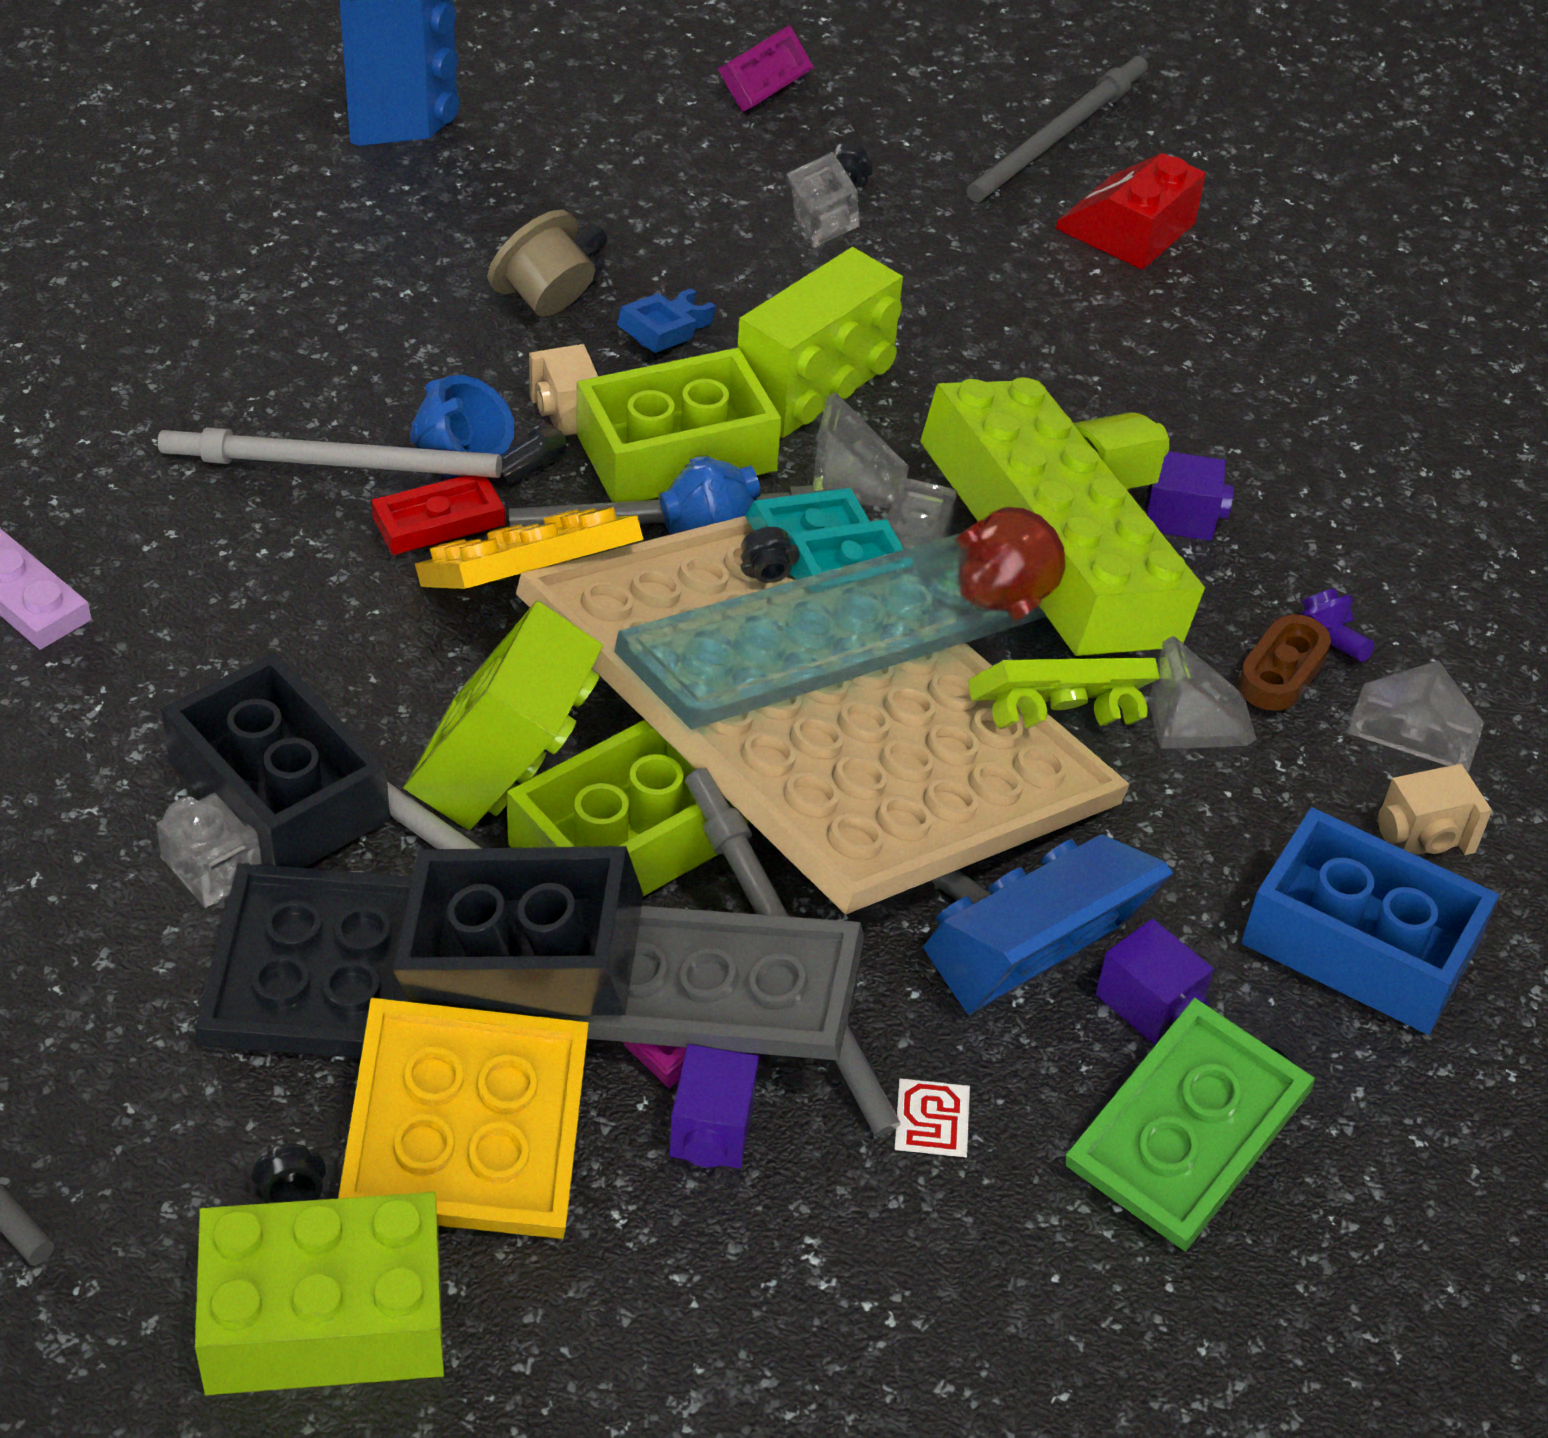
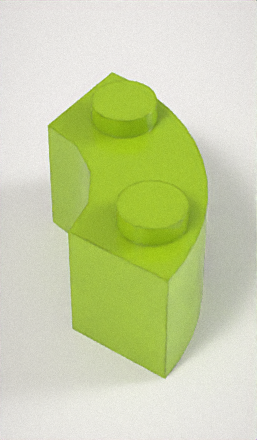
(1129, 446)

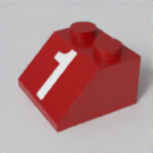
(1138, 210)

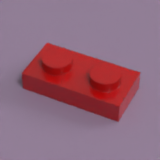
(437, 513)

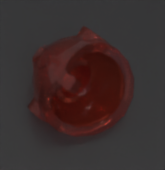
(1010, 561)

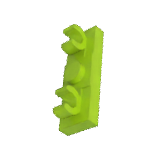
(1066, 686)

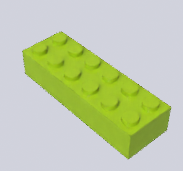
(1021, 450)

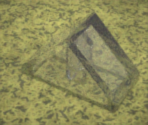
(855, 456)
(1195, 703)
(1420, 715)

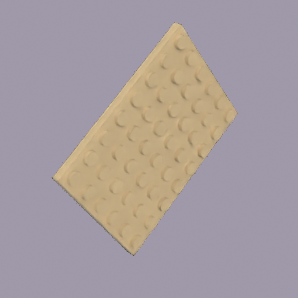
(854, 780)

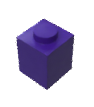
(1189, 496)
(1152, 979)
(713, 1106)

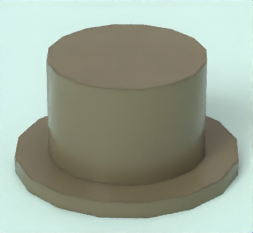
(543, 264)

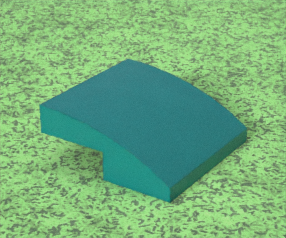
(826, 528)

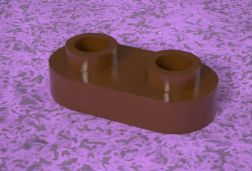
(1284, 662)

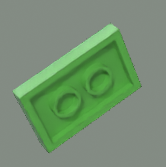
(1189, 1123)

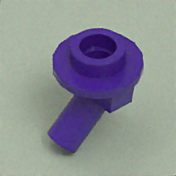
(1334, 614)

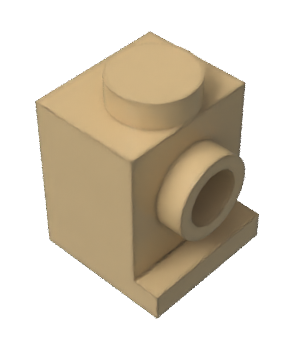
(554, 383)
(1434, 812)

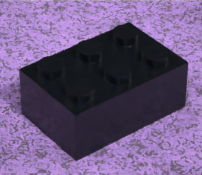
(278, 762)
(521, 930)

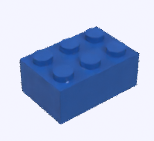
(1369, 919)

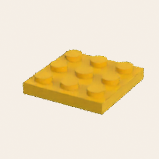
(527, 548)
(469, 1112)

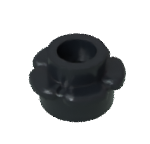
(854, 162)
(768, 554)
(289, 1174)

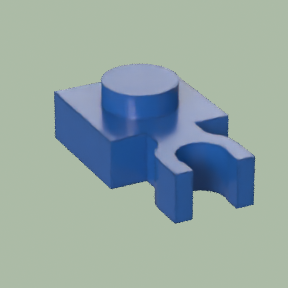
(665, 323)

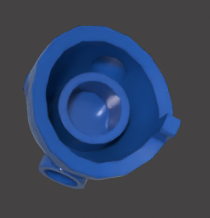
(462, 417)
(708, 494)

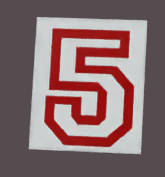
(932, 1118)

